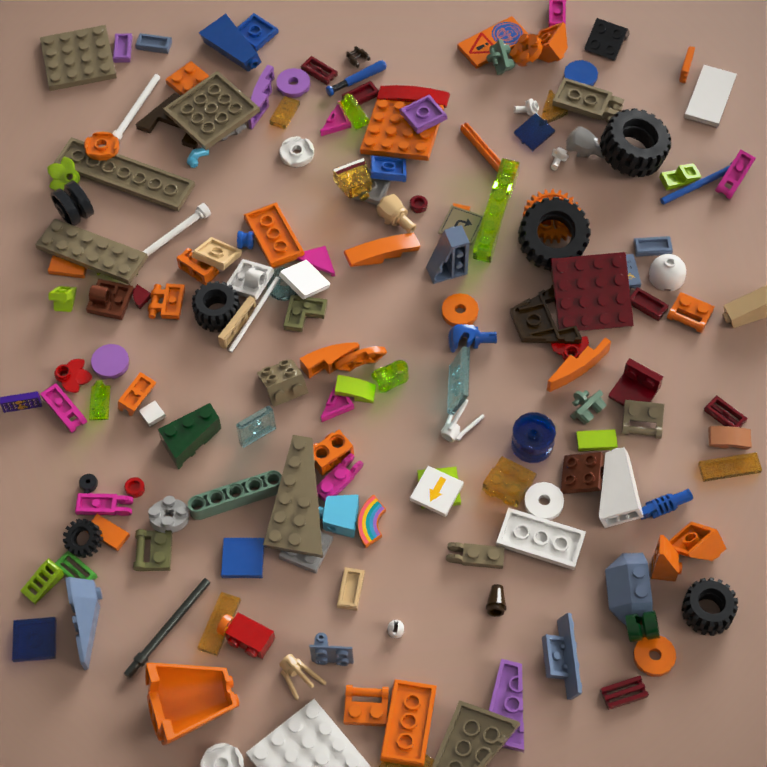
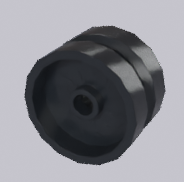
(72, 203)

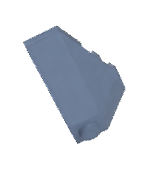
(85, 603)

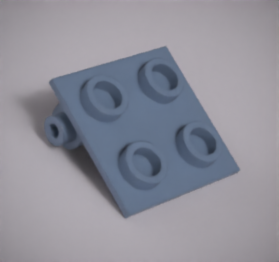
(322, 653)

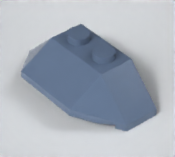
(629, 586)

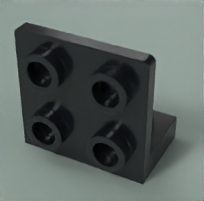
(606, 39)

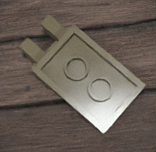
(587, 100)

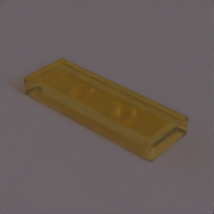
(730, 467)
(212, 641)

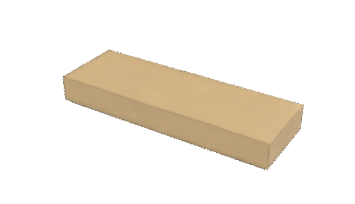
(237, 322)

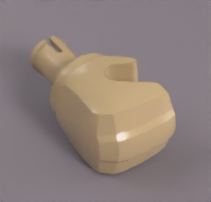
(394, 213)

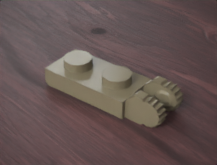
(476, 555)

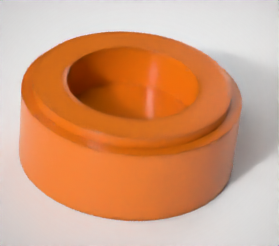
(223, 624)

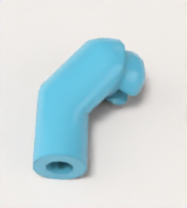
(194, 155)

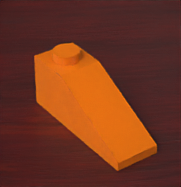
(665, 561)

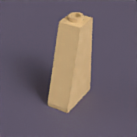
(747, 308)

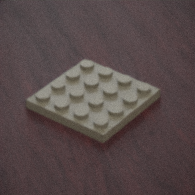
(77, 57)
(211, 110)

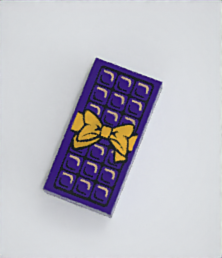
(20, 402)

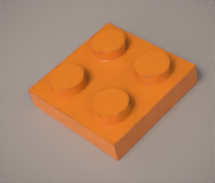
(186, 78)

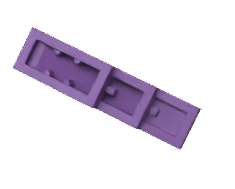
(261, 93)

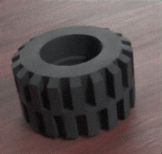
(213, 294)
(715, 592)

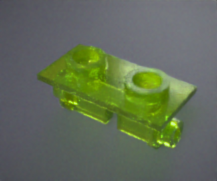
(353, 111)
(99, 401)

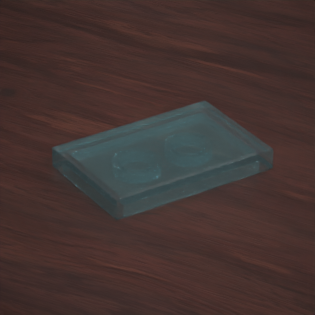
(458, 380)

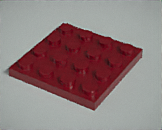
(592, 292)

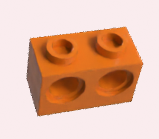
(333, 455)

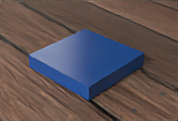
(257, 31)
(388, 168)
(242, 558)

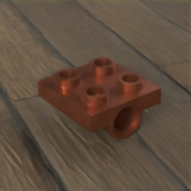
(109, 299)
(582, 473)

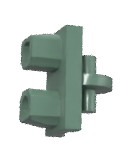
(498, 56)
(582, 412)

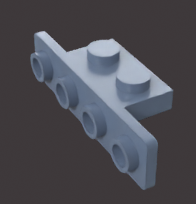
(561, 656)

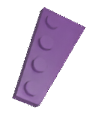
(508, 700)

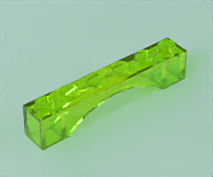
(493, 216)

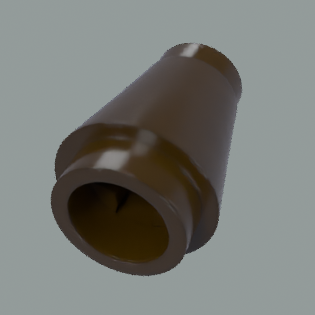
(496, 602)

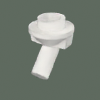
(530, 108)
(560, 155)

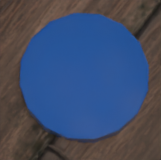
(582, 72)

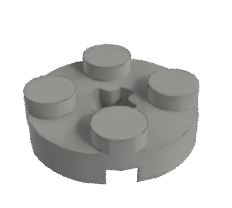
(167, 506)

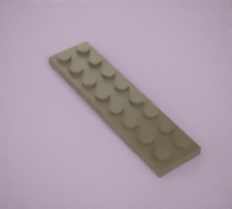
(130, 176)

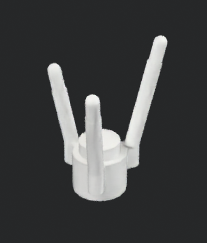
(451, 429)

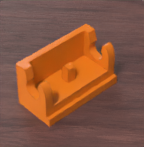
(197, 269)
(136, 393)

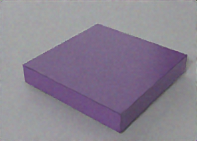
(423, 114)

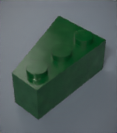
(189, 433)

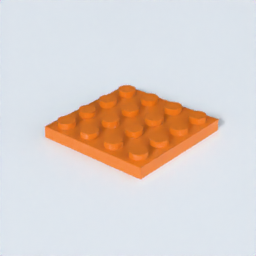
(392, 135)

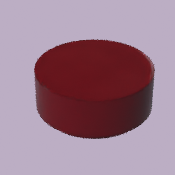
(418, 204)

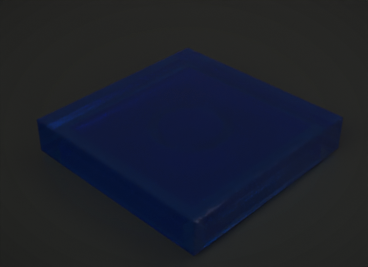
(34, 639)

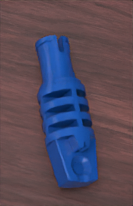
(666, 504)

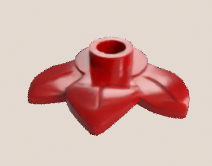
(565, 349)
(75, 375)

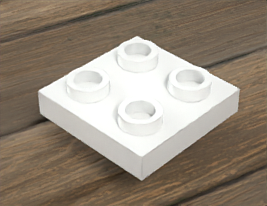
(250, 278)

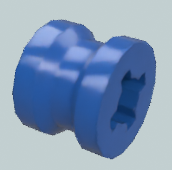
(245, 240)

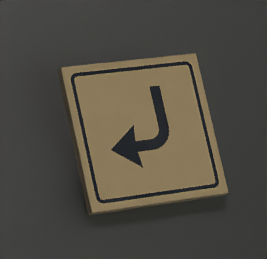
(469, 220)

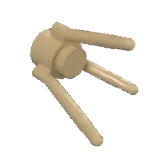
(292, 667)

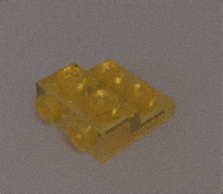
(508, 482)

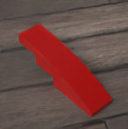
(412, 94)

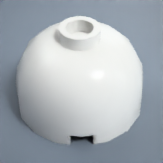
(667, 272)

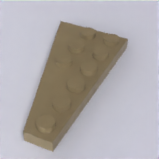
(295, 513)
(473, 737)

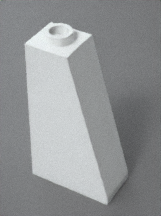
(619, 491)

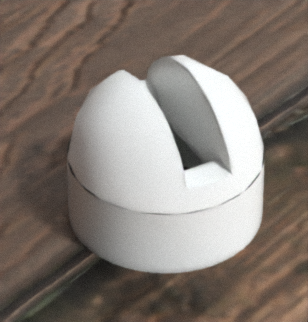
(400, 630)

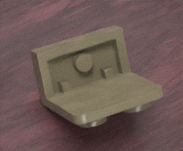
(283, 382)

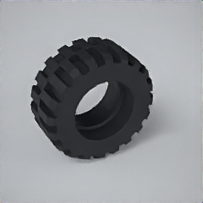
(643, 128)
(553, 210)

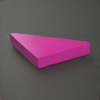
(336, 122)
(318, 259)
(336, 406)

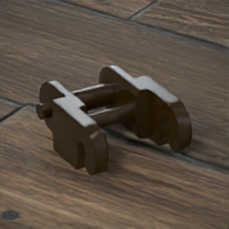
(361, 53)

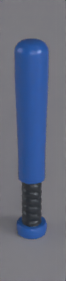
(357, 77)

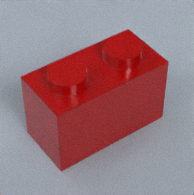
(249, 636)

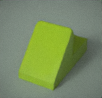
(63, 298)

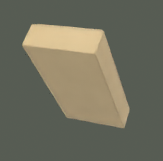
(350, 589)

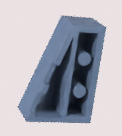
(449, 256)

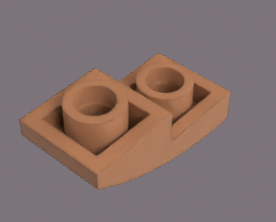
(729, 436)

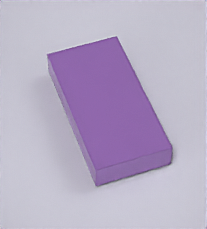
(122, 48)

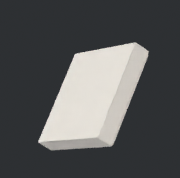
(304, 279)

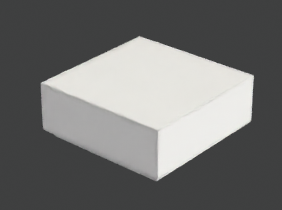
(152, 413)

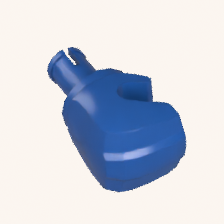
(472, 334)

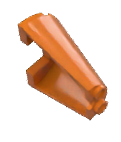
(186, 697)

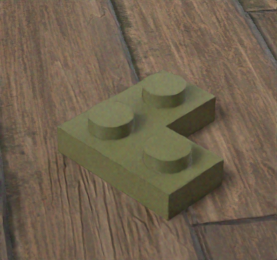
(300, 309)

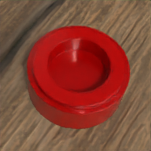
(134, 487)

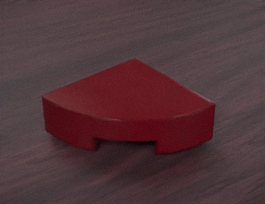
(140, 296)

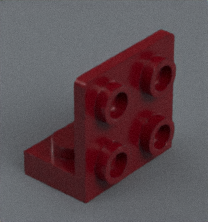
(636, 384)

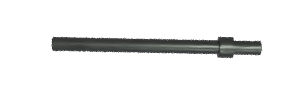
(141, 658)

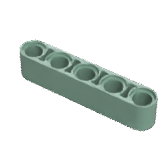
(225, 494)

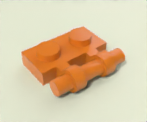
(172, 301)

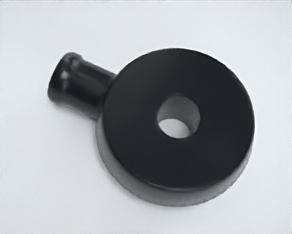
(88, 483)

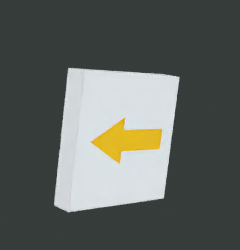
(436, 491)

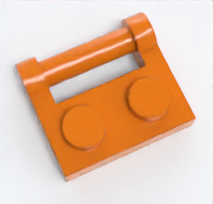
(692, 308)
(366, 712)

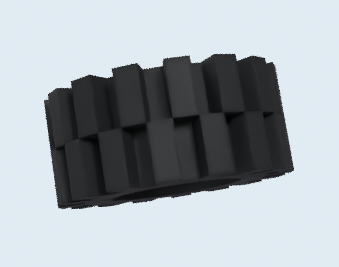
(75, 530)

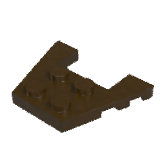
(151, 119)
(536, 323)

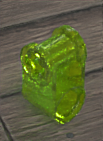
(390, 376)

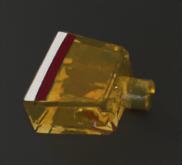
(354, 179)

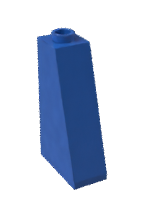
(229, 41)

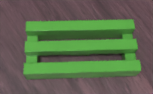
(92, 575)

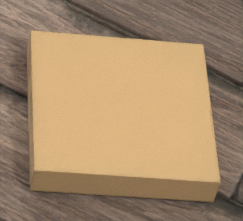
(216, 253)

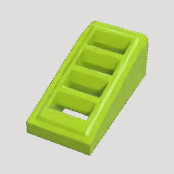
(37, 577)

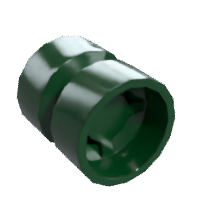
(642, 626)

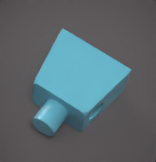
(340, 514)

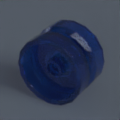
(533, 437)

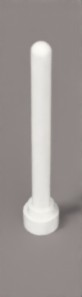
(201, 212)

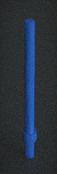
(694, 186)

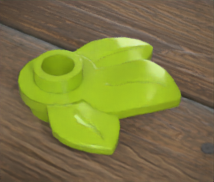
(61, 172)

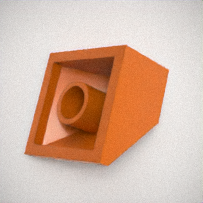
(553, 42)
(698, 542)

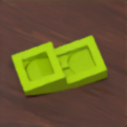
(682, 176)
(353, 387)

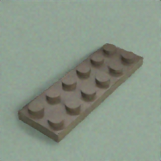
(92, 251)

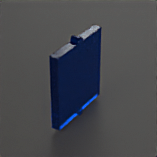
(534, 131)

